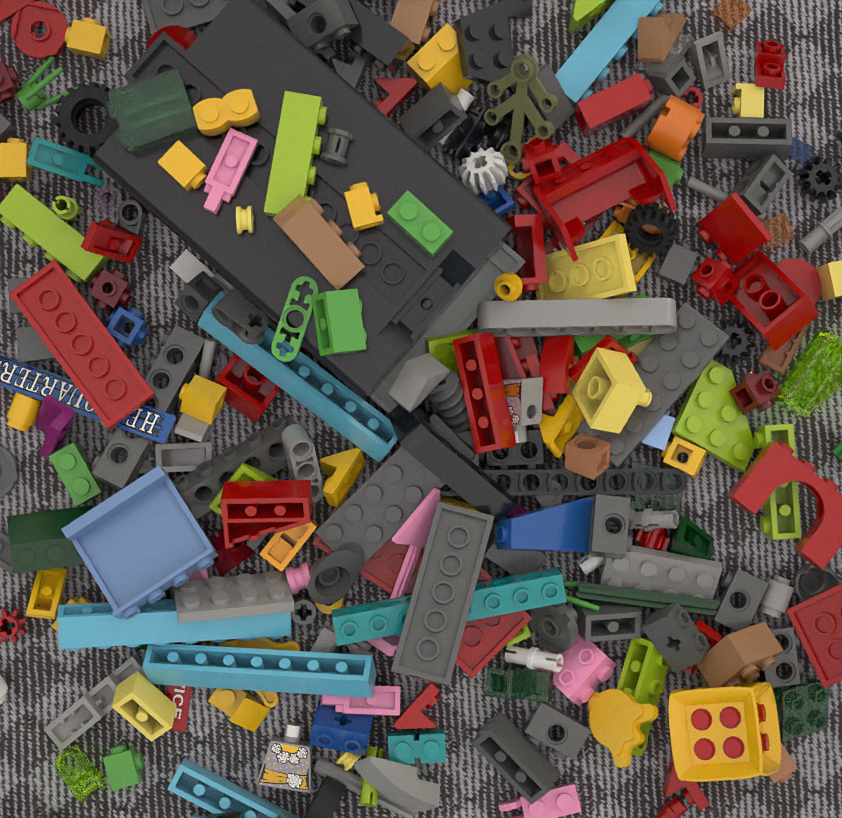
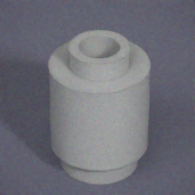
(776, 596)

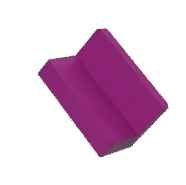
(55, 422)

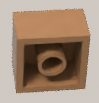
(740, 657)

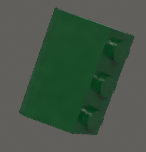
(39, 541)

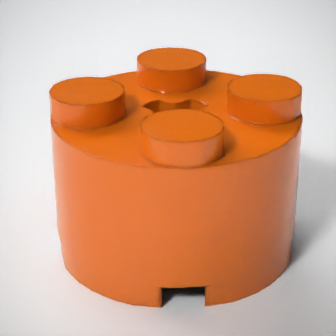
(674, 128)

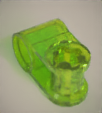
(80, 775)

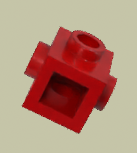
(542, 160)
(715, 280)

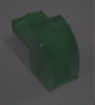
(519, 682)

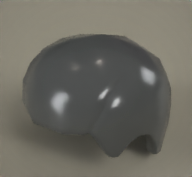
(813, 581)

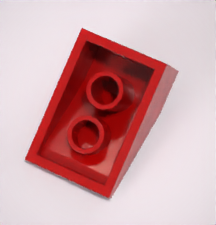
(732, 230)
(771, 301)
(248, 388)

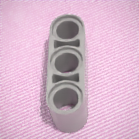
(302, 458)

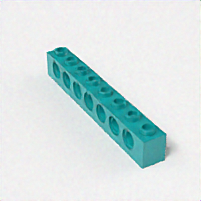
(490, 599)

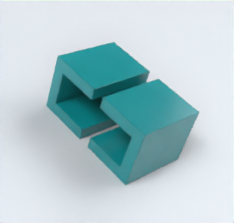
(429, 747)

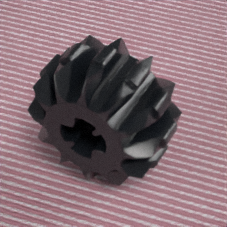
(813, 171)
(741, 338)

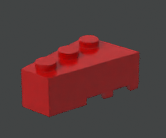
(263, 507)

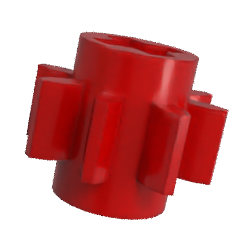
(652, 539)
(19, 624)

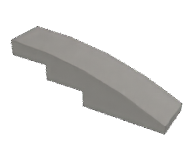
(91, 706)

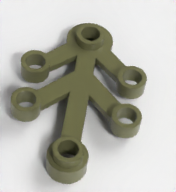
(521, 104)

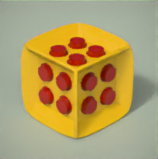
(724, 732)

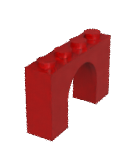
(777, 466)

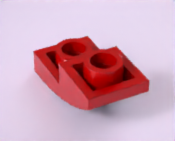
(769, 64)
(555, 362)

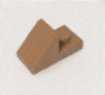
(658, 35)

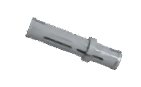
(650, 520)

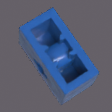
(340, 731)

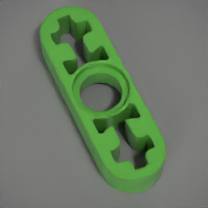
(281, 338)

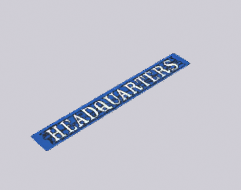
(38, 383)

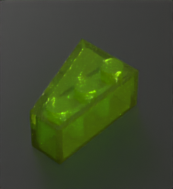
(814, 375)

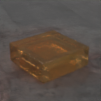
(731, 12)
(780, 230)

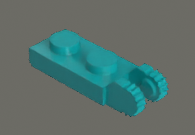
(61, 161)

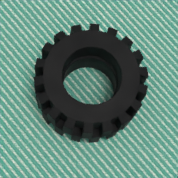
(70, 112)

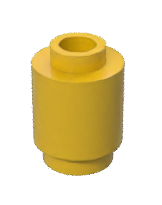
(23, 412)

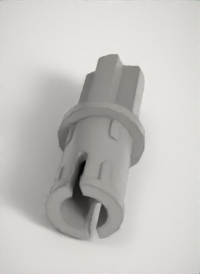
(823, 231)

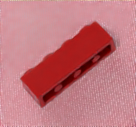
(484, 392)

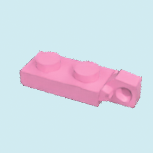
(228, 169)
(384, 702)

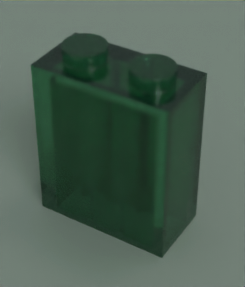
(152, 111)

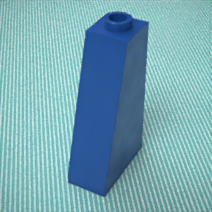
(548, 529)

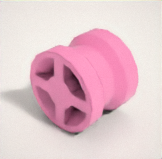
(298, 577)

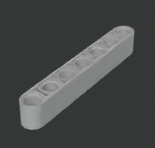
(577, 317)

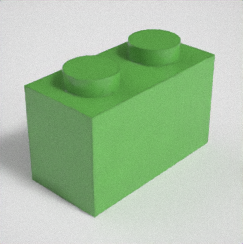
(419, 223)
(339, 322)
(76, 473)

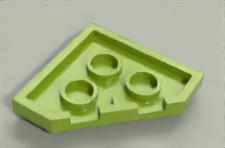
(714, 420)

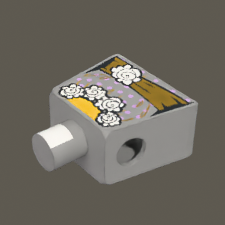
(524, 403)
(288, 762)

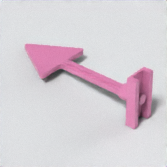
(412, 533)

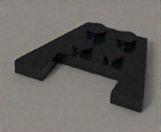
(486, 40)

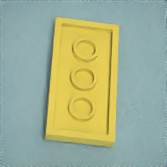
(599, 272)

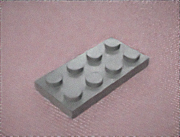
(662, 573)
(233, 597)

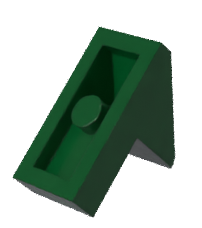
(690, 540)

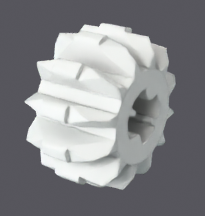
(483, 171)

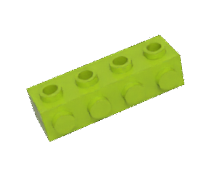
(295, 150)
(51, 232)
(781, 509)
(643, 678)

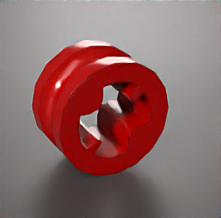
(697, 94)

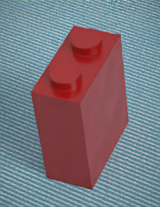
(612, 104)

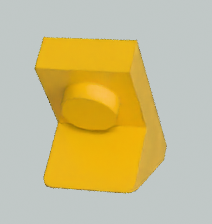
(562, 427)
(343, 472)
(47, 593)
(240, 706)

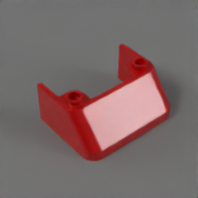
(598, 184)

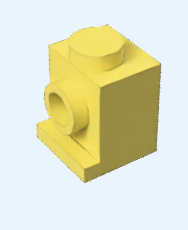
(749, 101)

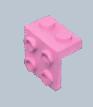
(582, 671)

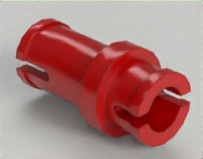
(673, 809)

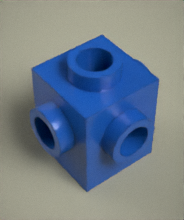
(117, 323)

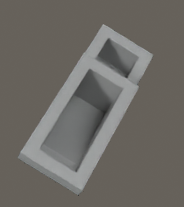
(176, 456)
(399, 783)

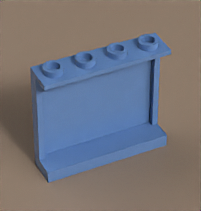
(141, 543)

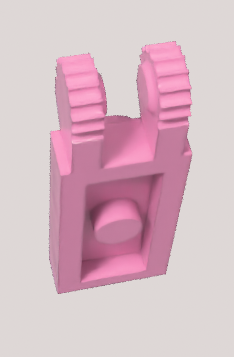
(558, 802)

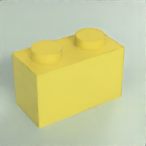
(144, 706)

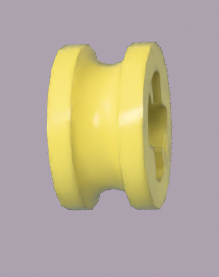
(244, 219)
(347, 760)

